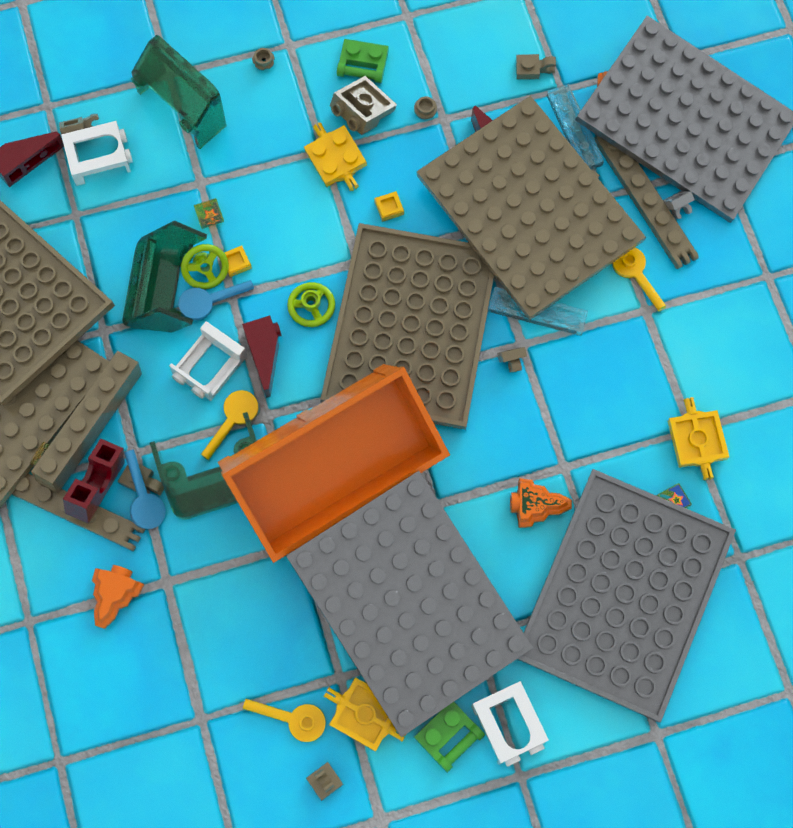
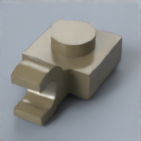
(530, 66)
(77, 124)
(150, 483)

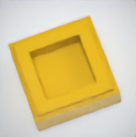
(389, 206)
(237, 261)

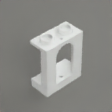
(119, 158)
(209, 336)
(537, 734)

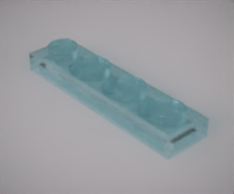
(580, 138)
(556, 316)

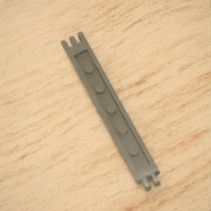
(649, 204)
(102, 523)

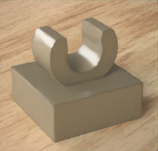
(512, 357)
(324, 781)

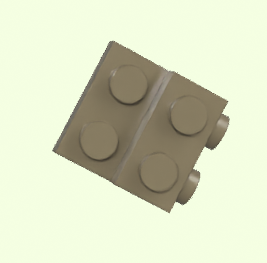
(361, 105)

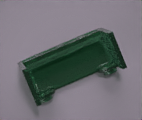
(181, 88)
(156, 277)
(199, 492)

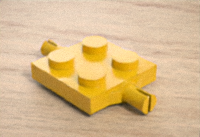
(335, 156)
(698, 438)
(361, 715)

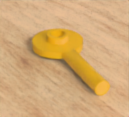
(631, 266)
(234, 407)
(305, 721)

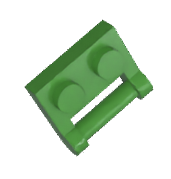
(363, 55)
(442, 729)

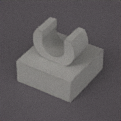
(679, 201)

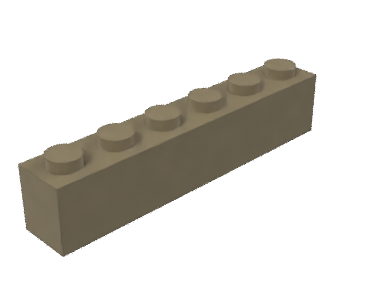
(87, 422)

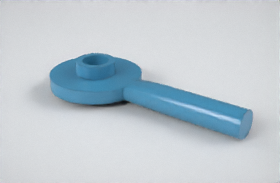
(198, 303)
(147, 509)

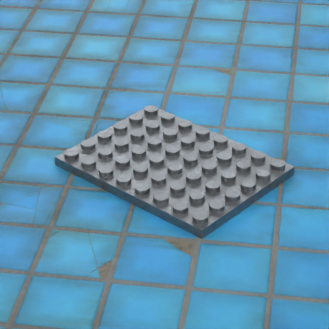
(687, 118)
(626, 594)
(409, 603)

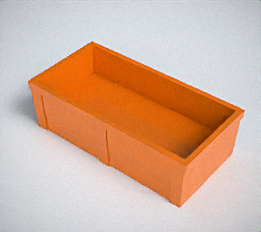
(333, 459)

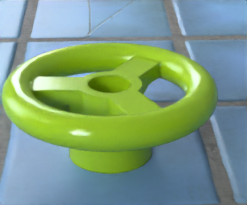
(201, 258)
(311, 295)

